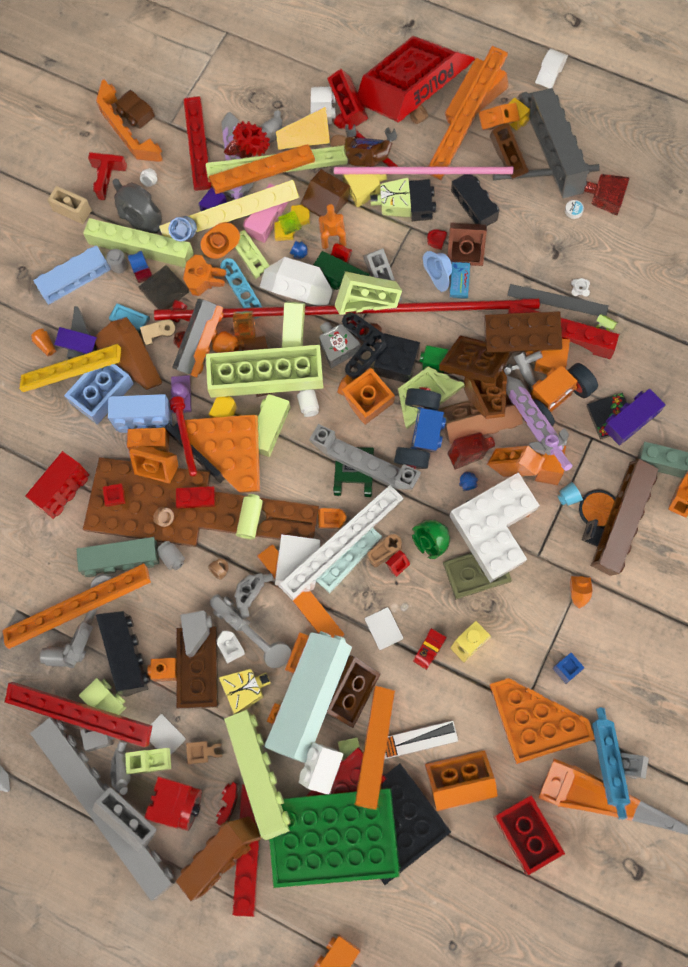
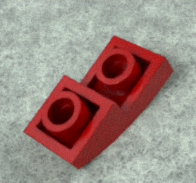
(230, 797)

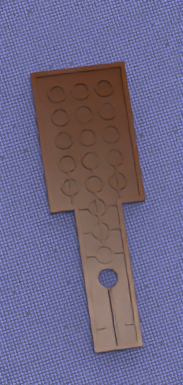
(146, 495)

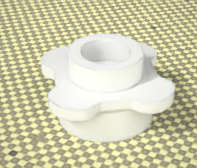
(580, 283)

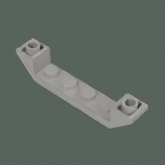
(362, 461)

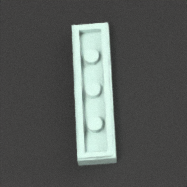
(348, 561)

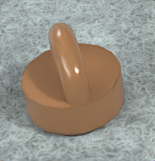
(420, 113)
(163, 516)
(217, 570)

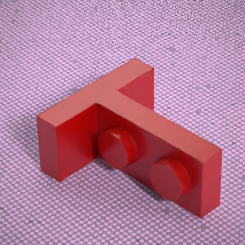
(105, 164)

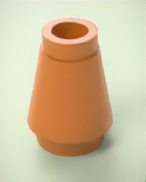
(43, 342)

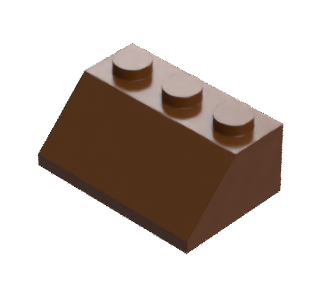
(352, 691)

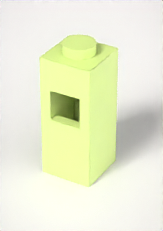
(293, 324)

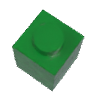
(432, 357)

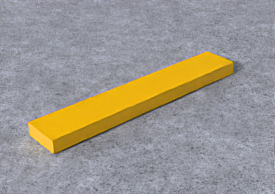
(70, 368)

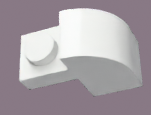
(551, 66)

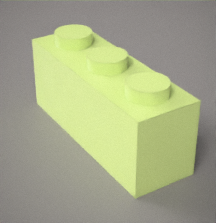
(270, 422)

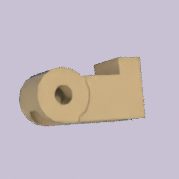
(163, 328)

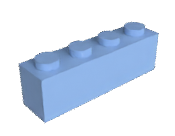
(72, 274)

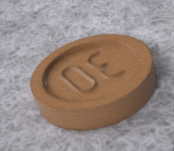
(337, 140)

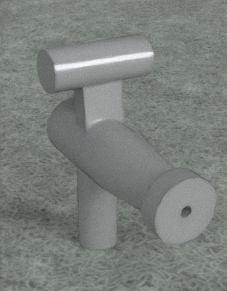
(522, 363)

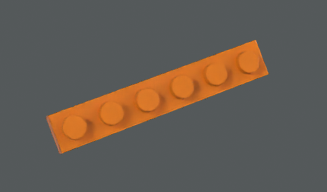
(261, 169)

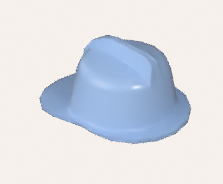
(439, 269)

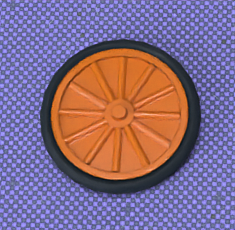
(597, 506)

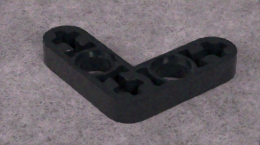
(368, 339)

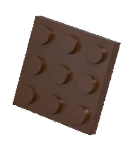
(470, 360)

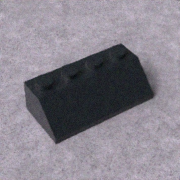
(123, 653)

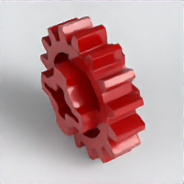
(251, 138)

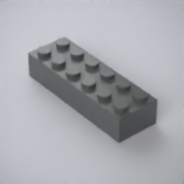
(558, 143)

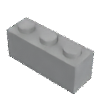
(124, 819)

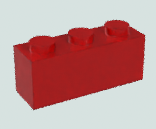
(347, 98)

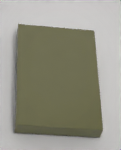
(468, 577)

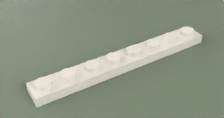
(340, 542)

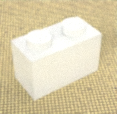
(320, 768)

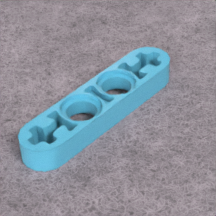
(243, 287)

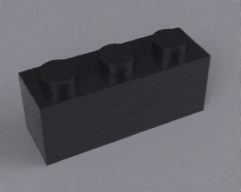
(474, 200)

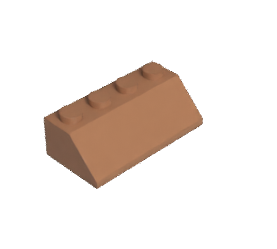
(465, 420)

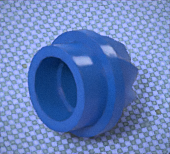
(299, 250)
(468, 481)

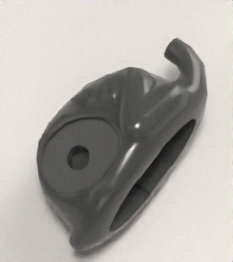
(137, 207)

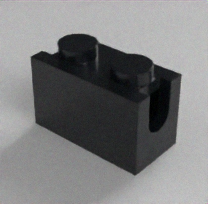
(421, 200)

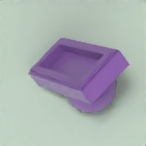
(182, 387)

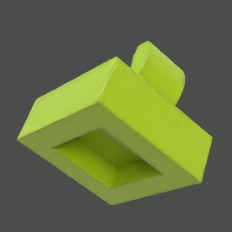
(606, 322)

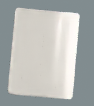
(383, 628)
(165, 735)

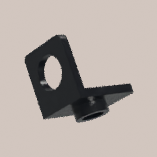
(592, 533)

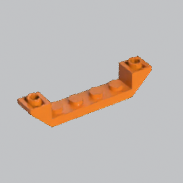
(144, 151)

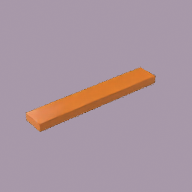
(305, 601)
(374, 748)

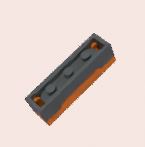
(198, 337)

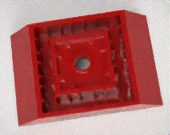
(410, 77)

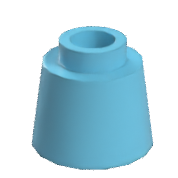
(569, 495)

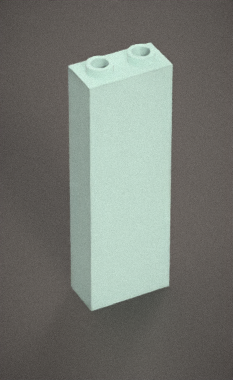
(308, 696)

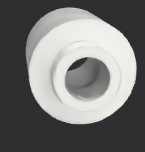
(308, 402)

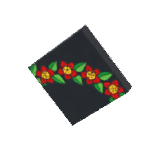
(603, 409)

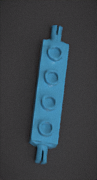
(611, 763)

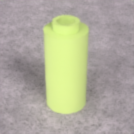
(249, 517)

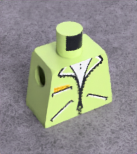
(394, 198)

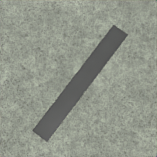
(558, 300)

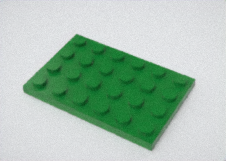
(335, 841)

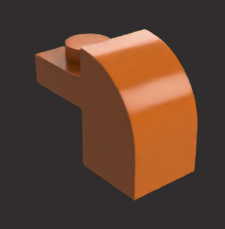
(679, 501)

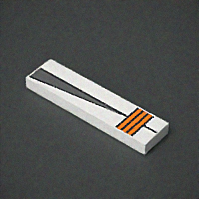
(420, 739)

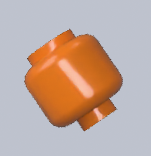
(225, 342)

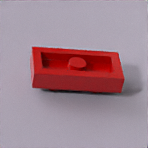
(195, 497)

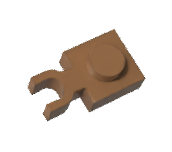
(199, 752)

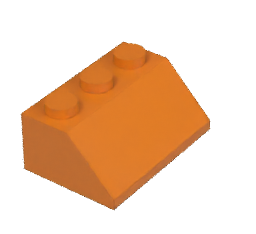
(461, 780)

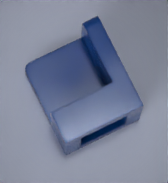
(568, 668)

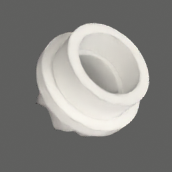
(148, 177)

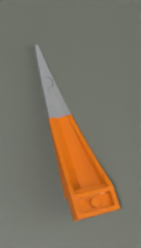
(580, 790)

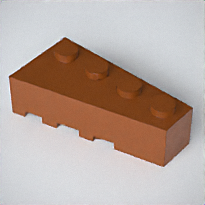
(217, 857)

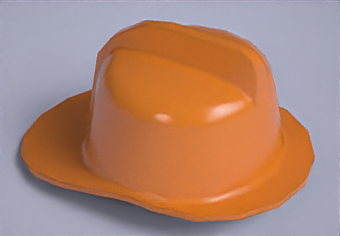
(220, 240)

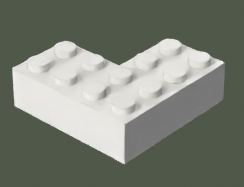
(485, 523)

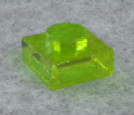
(289, 222)

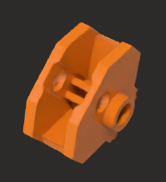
(200, 275)

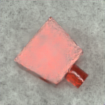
(608, 192)

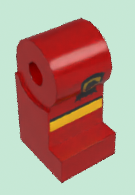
(429, 649)

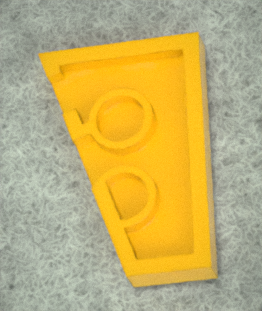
(308, 130)

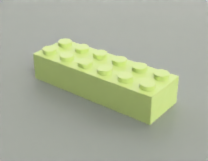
(264, 371)

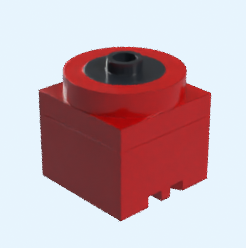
(174, 804)

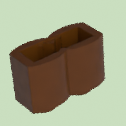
(134, 109)

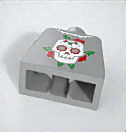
(337, 344)

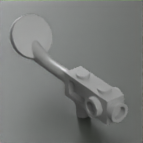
(74, 651)
(275, 655)

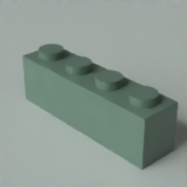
(666, 459)
(117, 556)

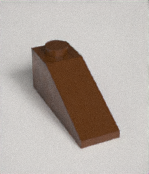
(508, 150)

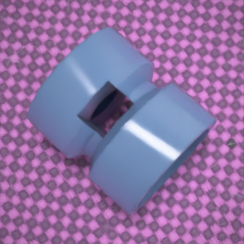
(182, 228)

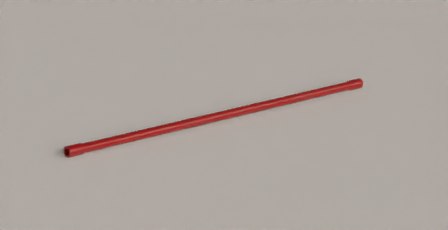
(534, 304)

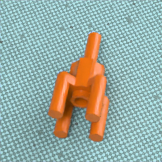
(332, 225)

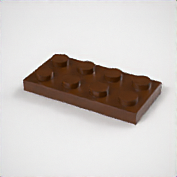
(523, 332)
(197, 674)

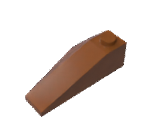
(133, 356)
(488, 397)

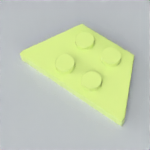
(429, 379)

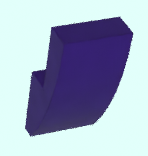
(75, 340)

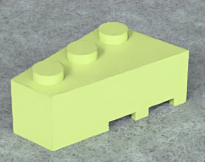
(366, 292)

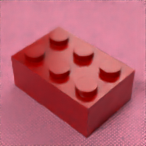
(58, 485)
(529, 835)

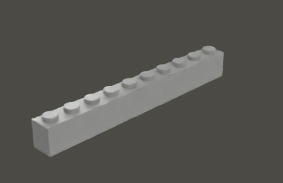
(88, 788)

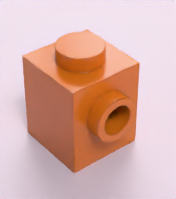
(162, 669)

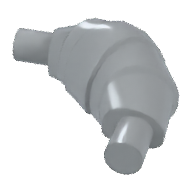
(272, 125)
(248, 590)
(118, 769)

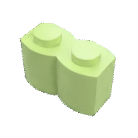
(100, 696)

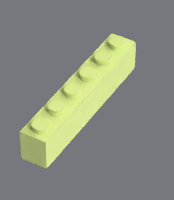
(132, 241)
(256, 775)

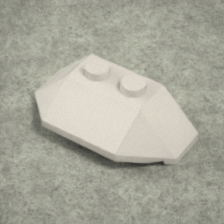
(297, 281)

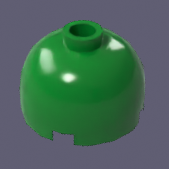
(431, 537)

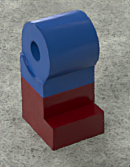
(140, 266)

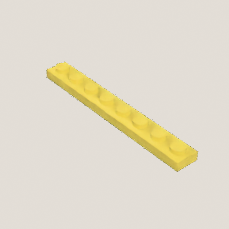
(241, 207)

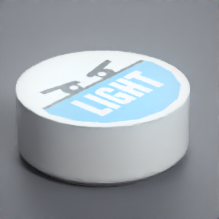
(574, 209)

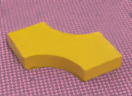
(304, 217)

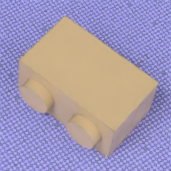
(69, 205)

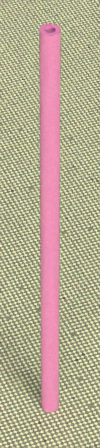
(423, 170)

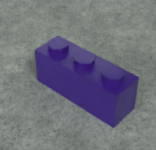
(634, 416)

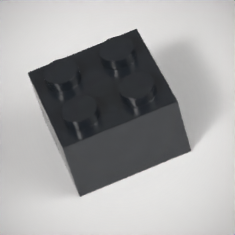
(397, 359)

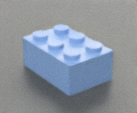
(93, 389)
(139, 412)

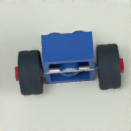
(426, 430)

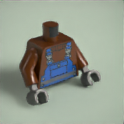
(367, 151)

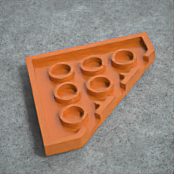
(230, 447)
(536, 723)

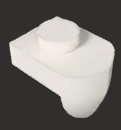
(229, 646)

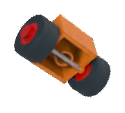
(560, 386)

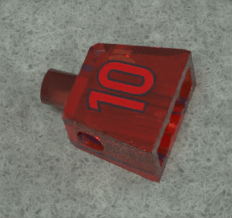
(469, 449)

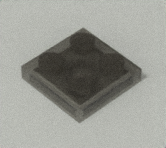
(163, 288)

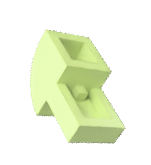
(148, 761)

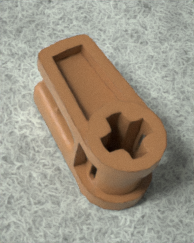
(383, 551)

